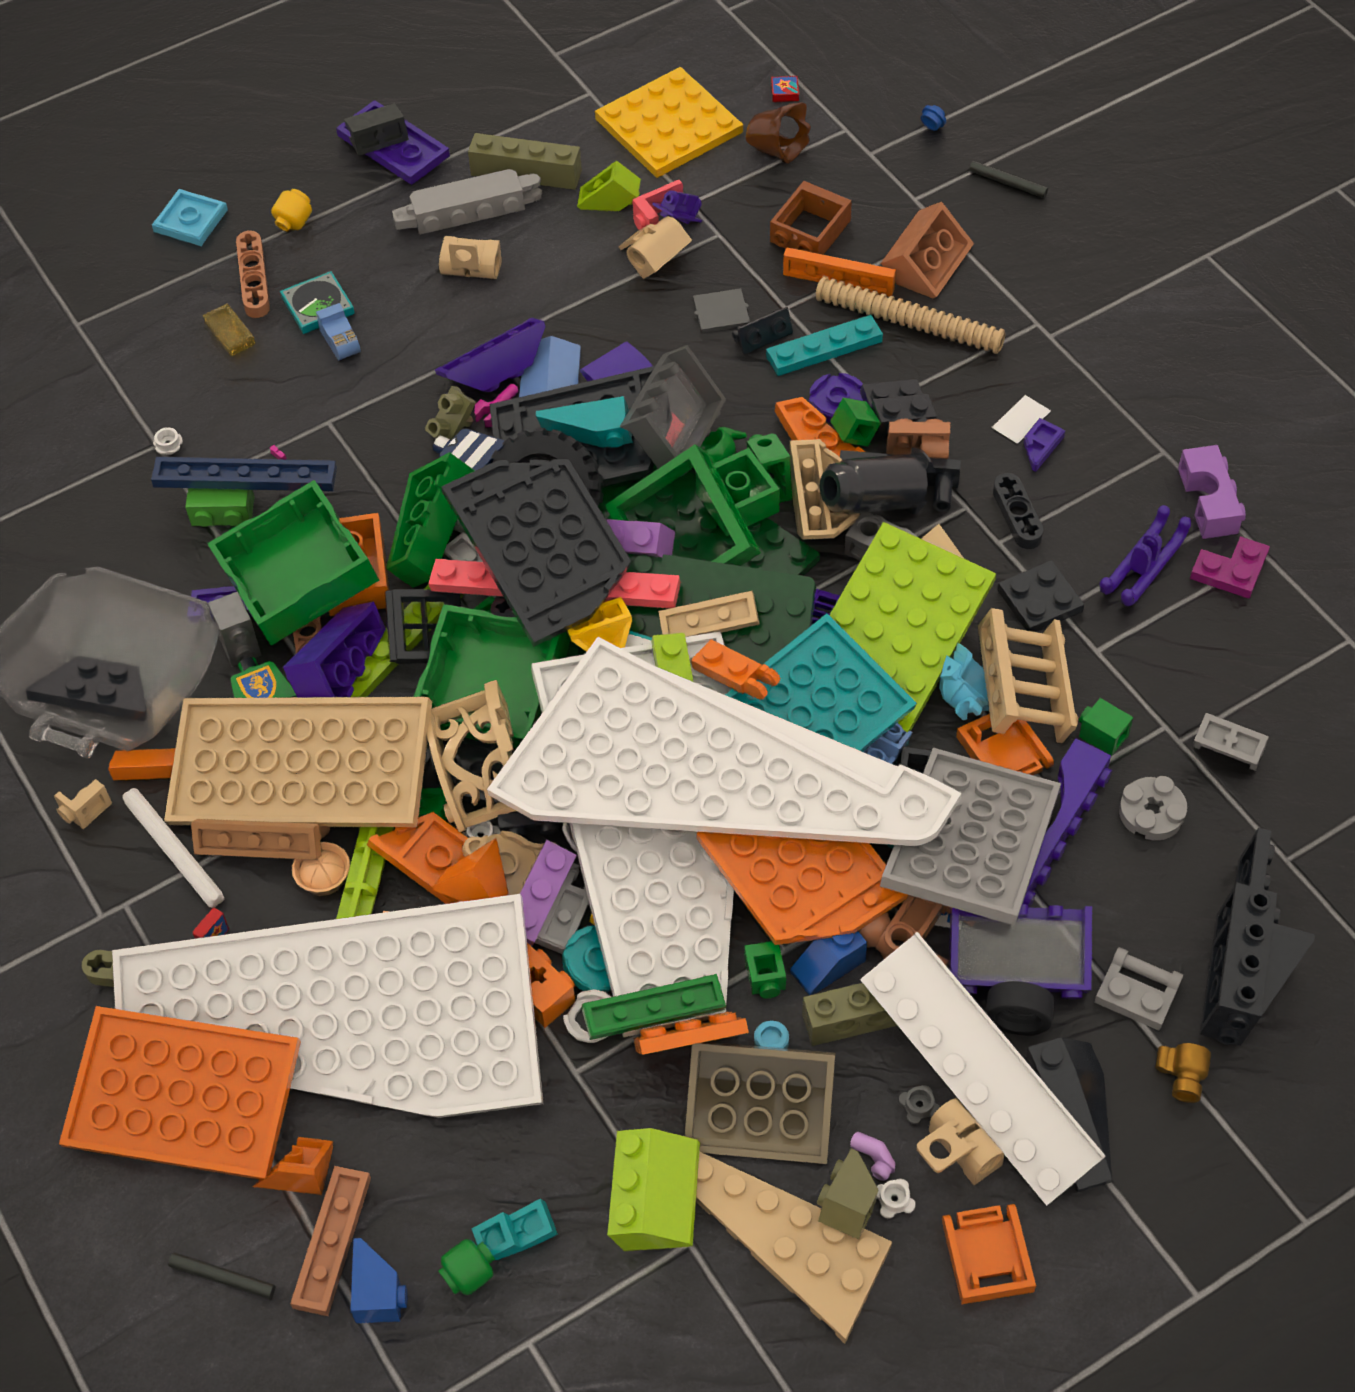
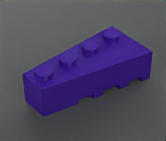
(336, 653)

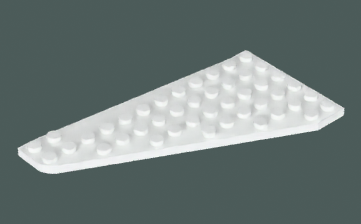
(674, 755)

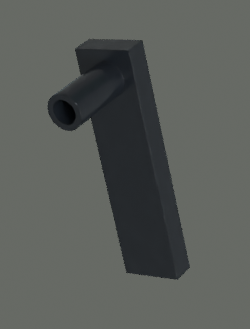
(943, 479)

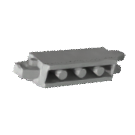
(468, 201)

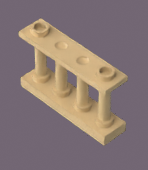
(1002, 685)

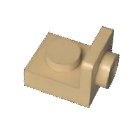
(85, 806)

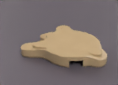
(516, 856)

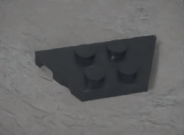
(93, 687)

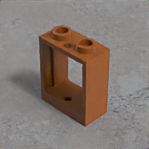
(809, 198)

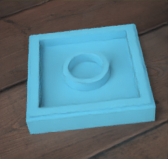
(190, 217)

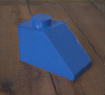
(828, 961)
(375, 1287)

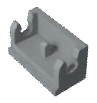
(1231, 740)

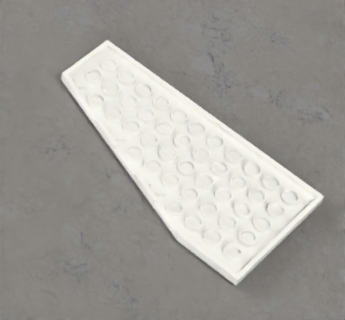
(650, 890)
(388, 1006)

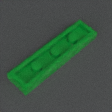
(653, 1006)

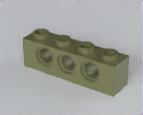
(843, 1014)

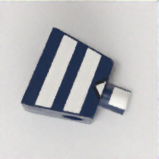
(470, 447)

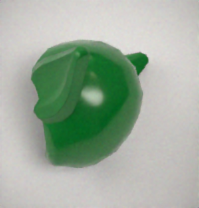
(721, 443)

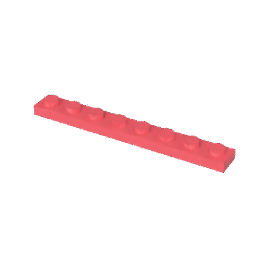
(633, 587)

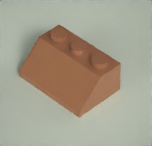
(928, 251)

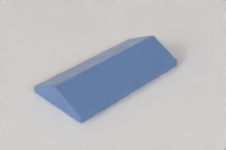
(553, 367)

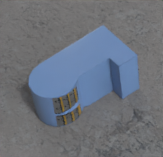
(338, 331)

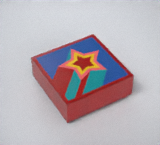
(785, 88)
(212, 925)

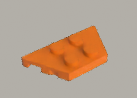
(422, 850)

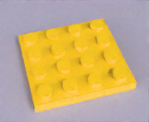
(668, 122)

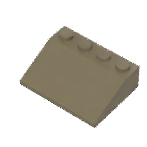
(760, 1101)

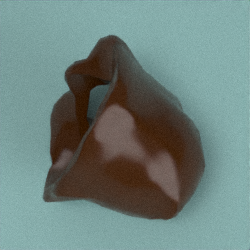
(765, 135)

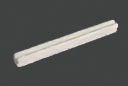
(173, 848)

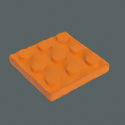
(690, 1032)

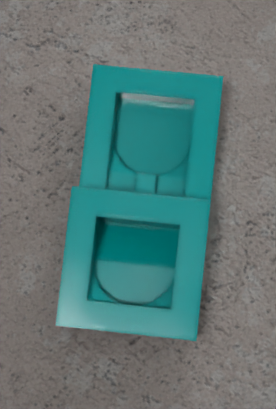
(516, 1232)

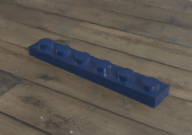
(242, 473)

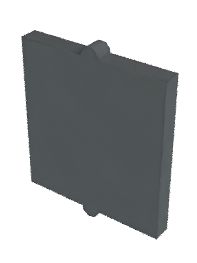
(721, 310)

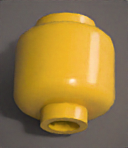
(291, 210)

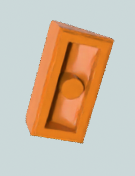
(142, 764)

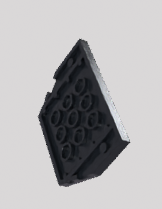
(614, 463)
(540, 541)

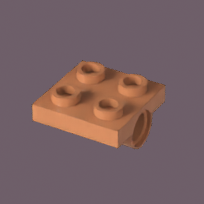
(928, 436)

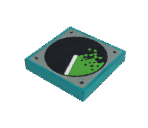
(312, 296)

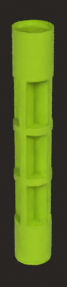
(363, 876)

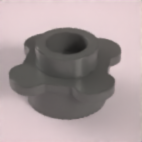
(918, 1094)

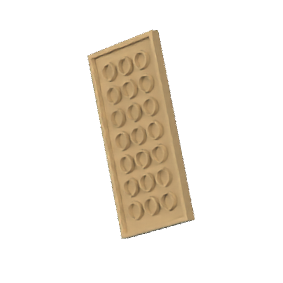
(300, 760)

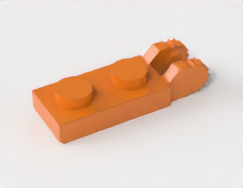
(734, 670)

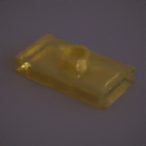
(229, 329)

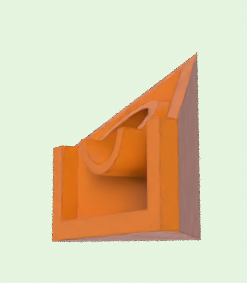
(475, 876)
(302, 1168)

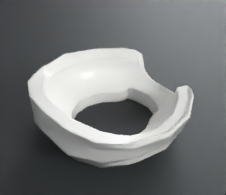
(569, 1019)

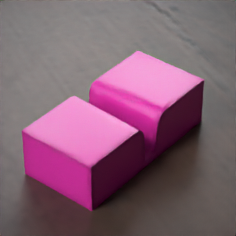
(278, 454)

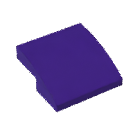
(617, 361)

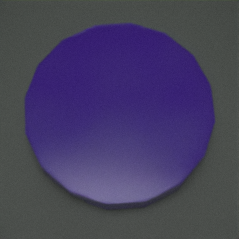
(829, 390)

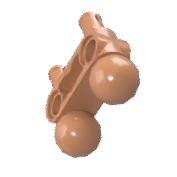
(912, 917)

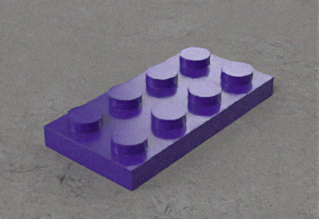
(406, 159)

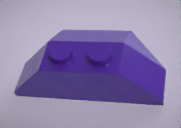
(497, 359)

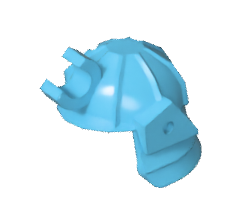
(964, 683)

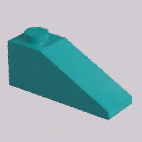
(590, 422)

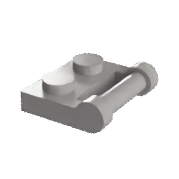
(1134, 997)

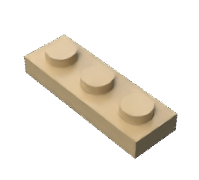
(711, 615)

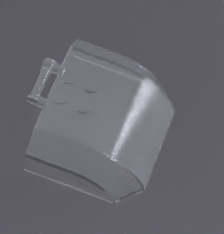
(112, 621)

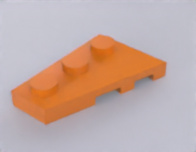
(806, 423)

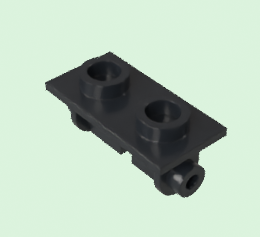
(763, 330)

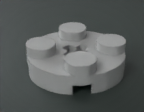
(1153, 791)

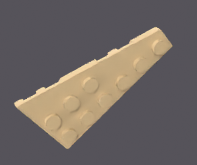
(784, 1234)

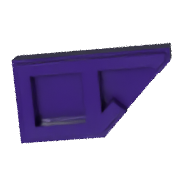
(1041, 442)

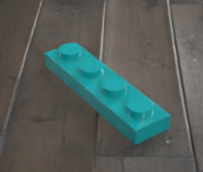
(824, 345)

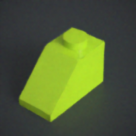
(610, 189)

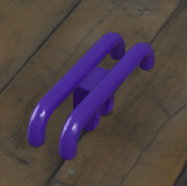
(1146, 557)

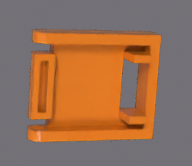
(1015, 749)
(987, 1249)

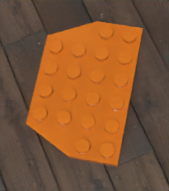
(803, 885)

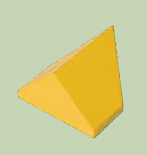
(609, 622)

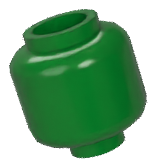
(467, 1266)

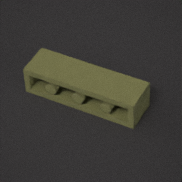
(555, 163)

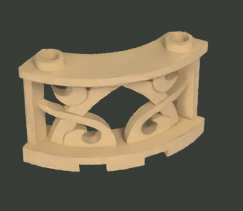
(485, 708)

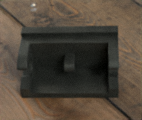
(377, 129)

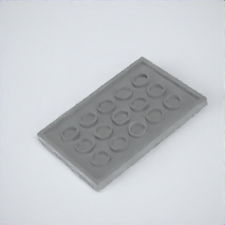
(987, 844)

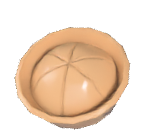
(324, 874)

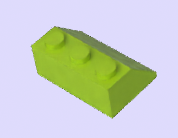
(653, 1190)

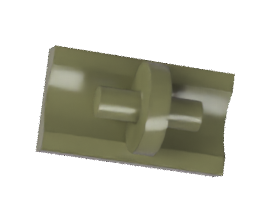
(453, 414)

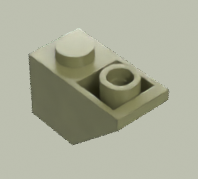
(850, 1197)

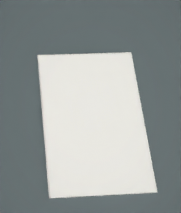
(1020, 419)

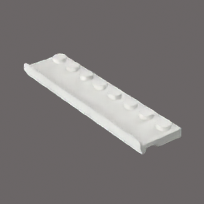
(983, 1069)

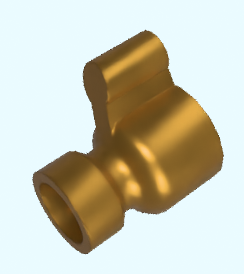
(1189, 1064)

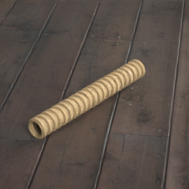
(910, 314)

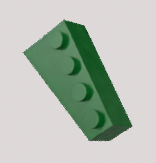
(424, 520)

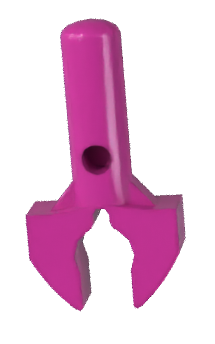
(483, 407)

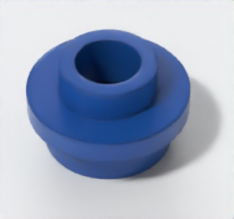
(933, 117)

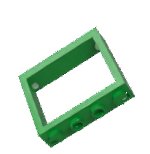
(696, 458)

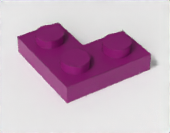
(1234, 574)

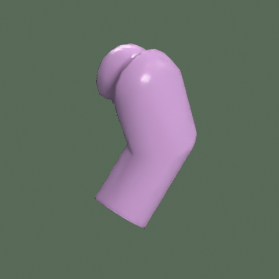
(878, 1151)

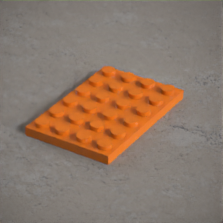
(181, 1093)

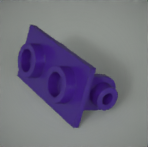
(680, 206)

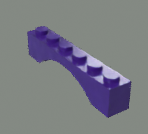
(1080, 775)

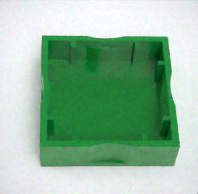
(293, 562)
(482, 647)

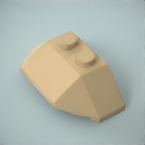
(812, 515)

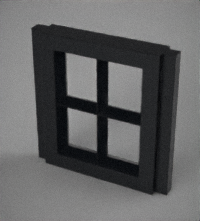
(396, 625)

